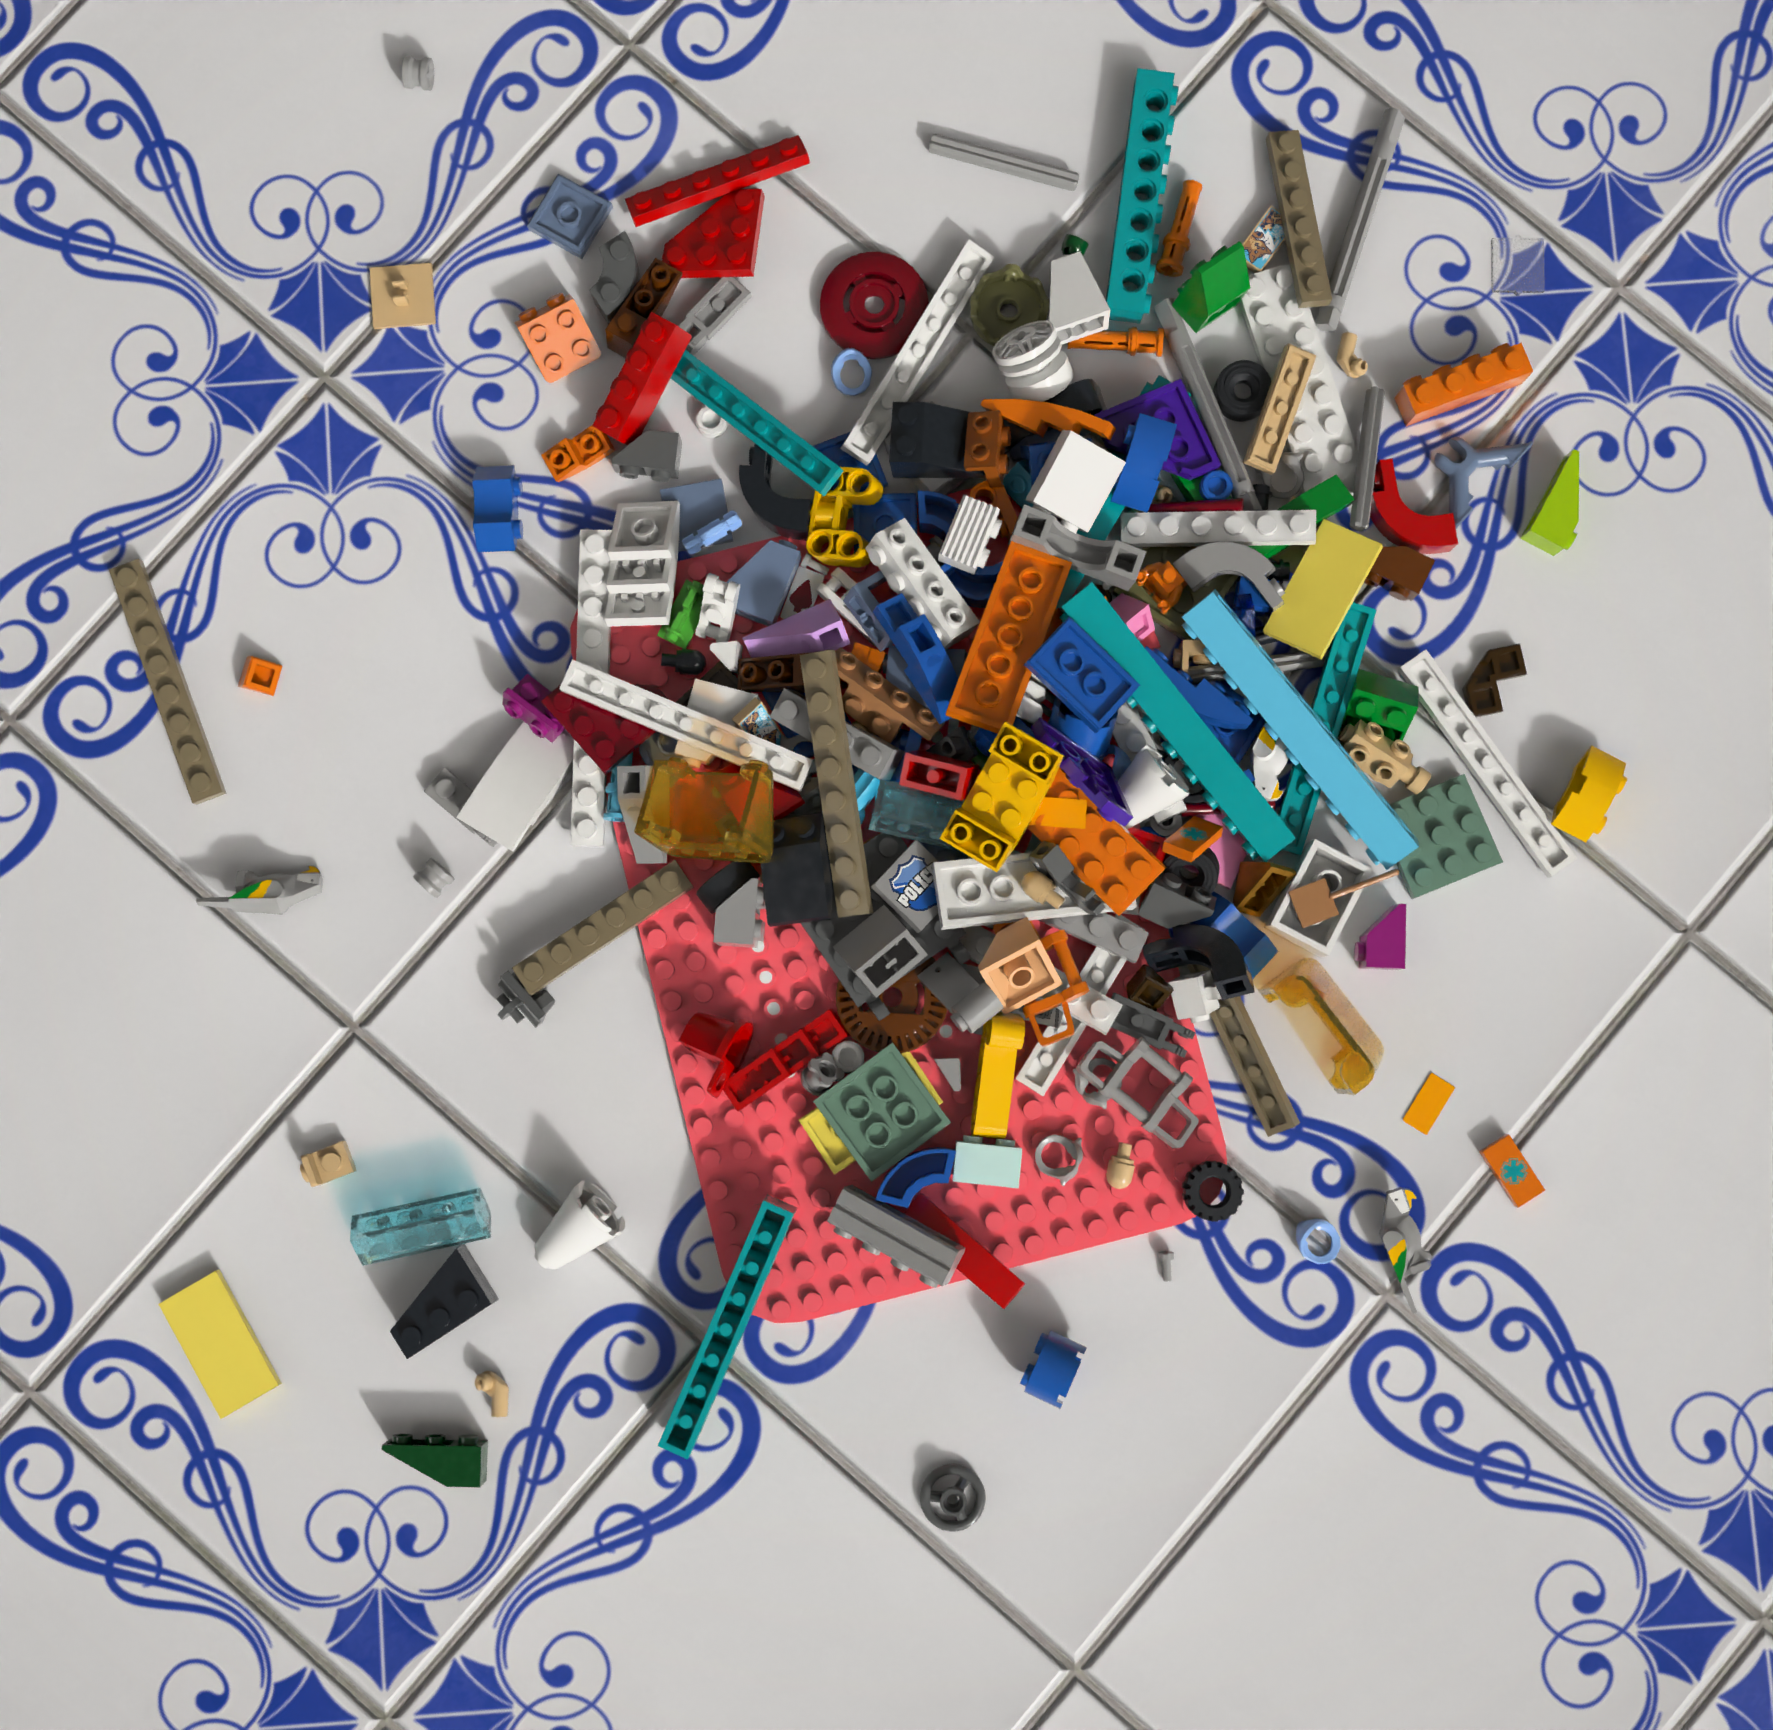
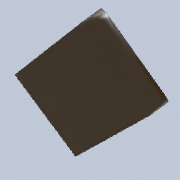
(1148, 988)

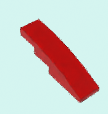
(784, 1059)
(977, 1262)

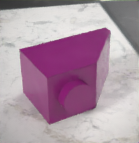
(1384, 942)

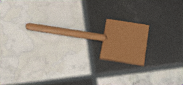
(1316, 902)

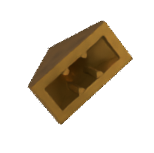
(1259, 885)

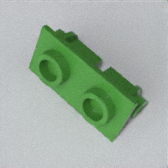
(684, 615)

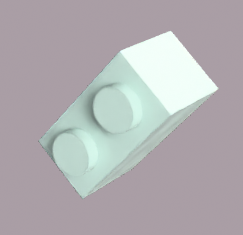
(987, 1163)

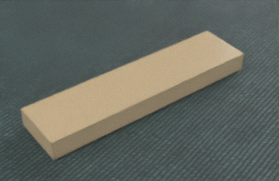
(1279, 409)

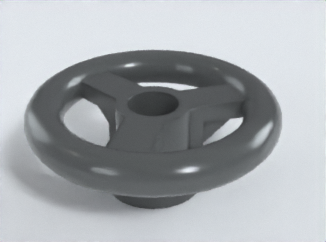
(958, 1509)

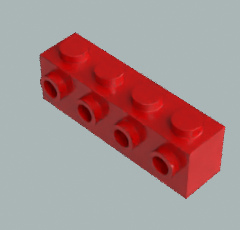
(642, 379)

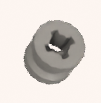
(418, 73)
(433, 877)

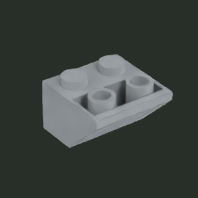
(739, 917)
(880, 951)

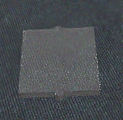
(1517, 265)

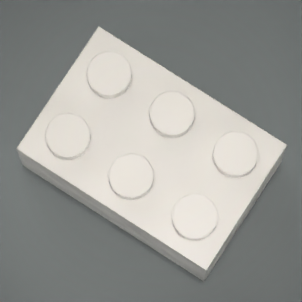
(1340, 871)

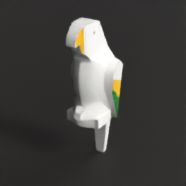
(1266, 763)

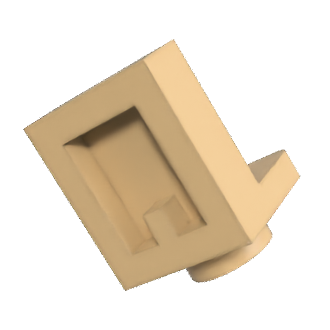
(1189, 650)
(327, 1164)

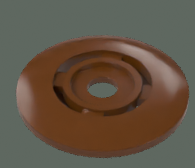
(902, 1025)

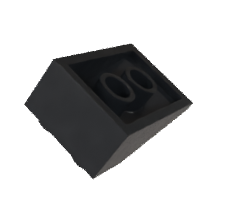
(928, 441)
(799, 872)

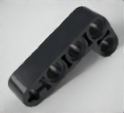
(1081, 395)

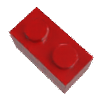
(938, 774)

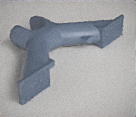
(1471, 459)

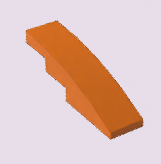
(1038, 416)

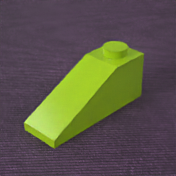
(1558, 510)

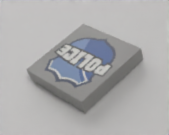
(910, 886)

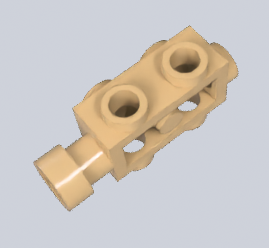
(1381, 757)

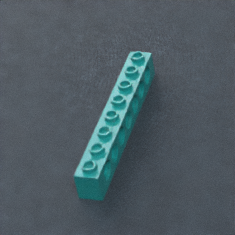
(1155, 89)
(727, 1326)

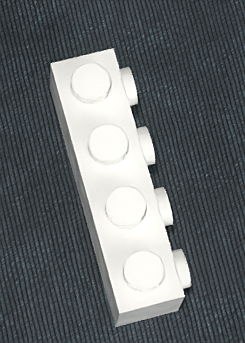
(921, 580)

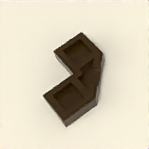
(1481, 688)

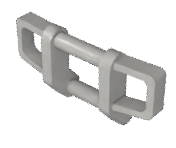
(1169, 1097)

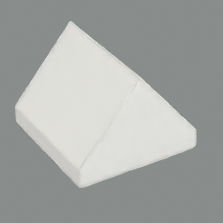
(728, 653)

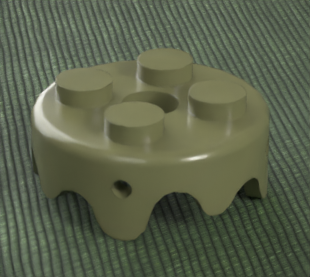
(1001, 288)

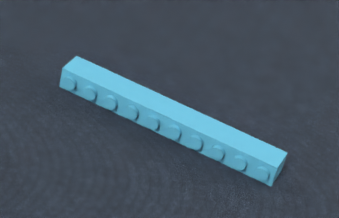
(1300, 730)

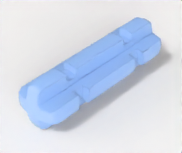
(712, 532)

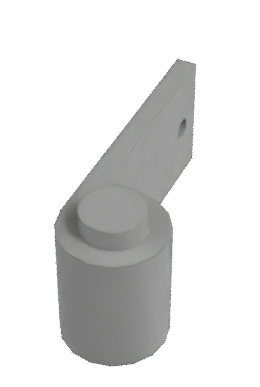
(960, 993)

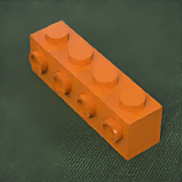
(1463, 384)

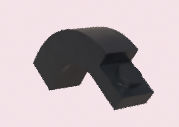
(779, 514)
(1207, 948)

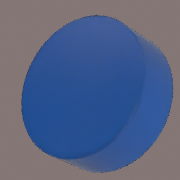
(1215, 485)

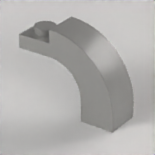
(1223, 558)

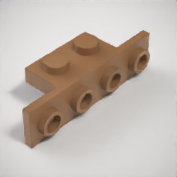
(880, 703)

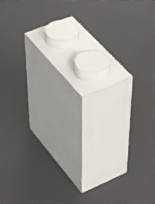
(1075, 481)

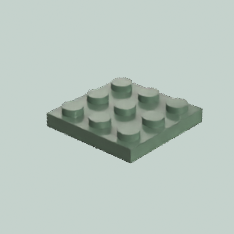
(1449, 834)
(882, 1112)

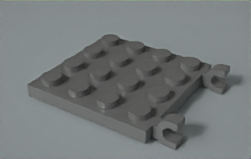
(879, 855)

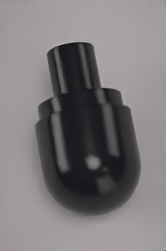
(685, 661)

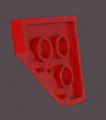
(720, 239)

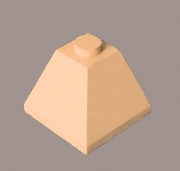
(1018, 966)

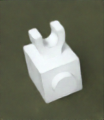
(1195, 996)

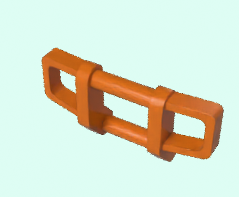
(1077, 987)

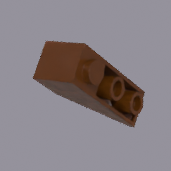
(648, 296)
(1400, 571)
(771, 673)

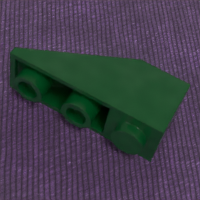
(445, 1461)

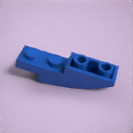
(923, 652)
(1206, 698)

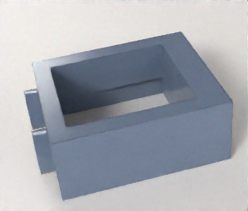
(862, 603)

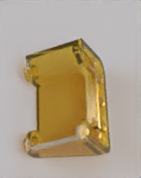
(709, 812)
(1361, 1049)

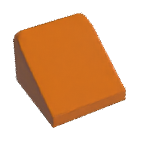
(260, 675)

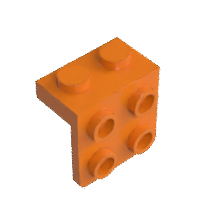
(558, 337)

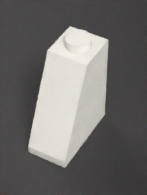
(1075, 299)
(716, 702)

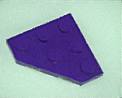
(1191, 448)
(1087, 773)

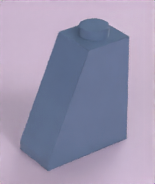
(766, 581)

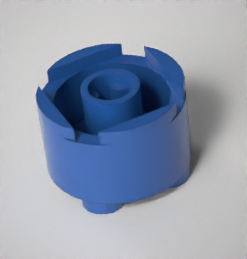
(1074, 728)
(1053, 1369)

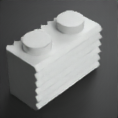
(969, 535)

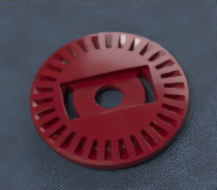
(878, 276)

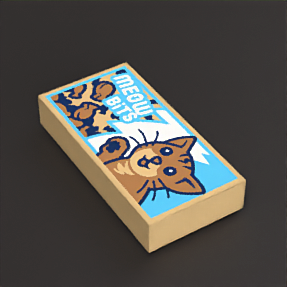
(1264, 240)
(757, 721)

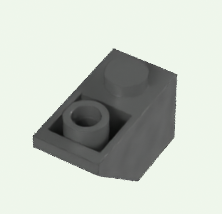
(651, 455)
(1175, 903)

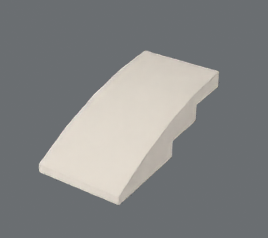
(642, 563)
(518, 786)

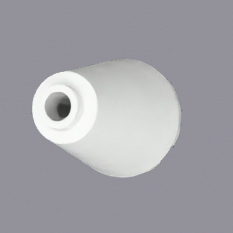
(1150, 785)
(578, 1227)

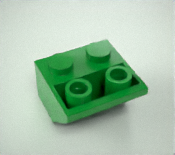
(1213, 287)
(1382, 701)

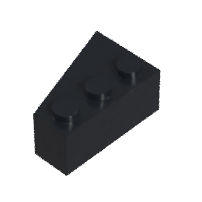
(446, 1302)

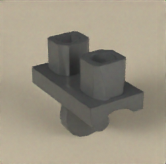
(955, 746)
(533, 1008)

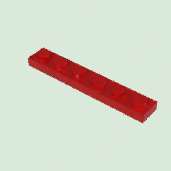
(717, 180)

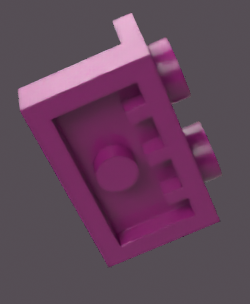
(526, 704)

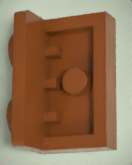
(987, 445)

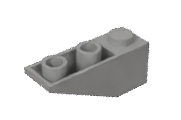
(631, 789)

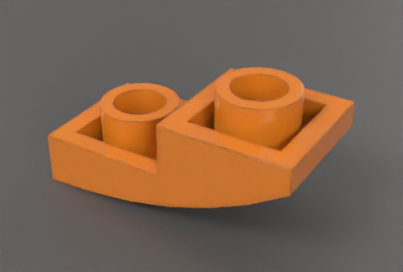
(578, 453)

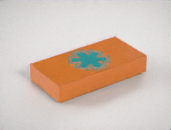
(1192, 839)
(1512, 1170)

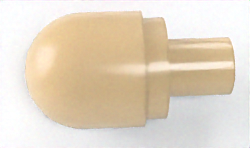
(1041, 889)
(1121, 1167)

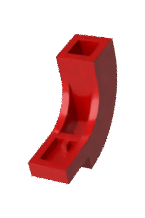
(1401, 524)

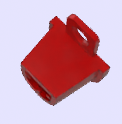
(719, 1042)

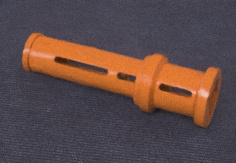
(1177, 241)
(1132, 341)

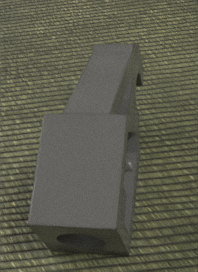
(1054, 864)

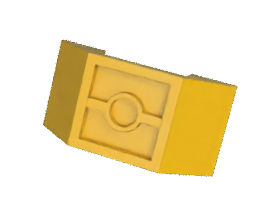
(1003, 797)

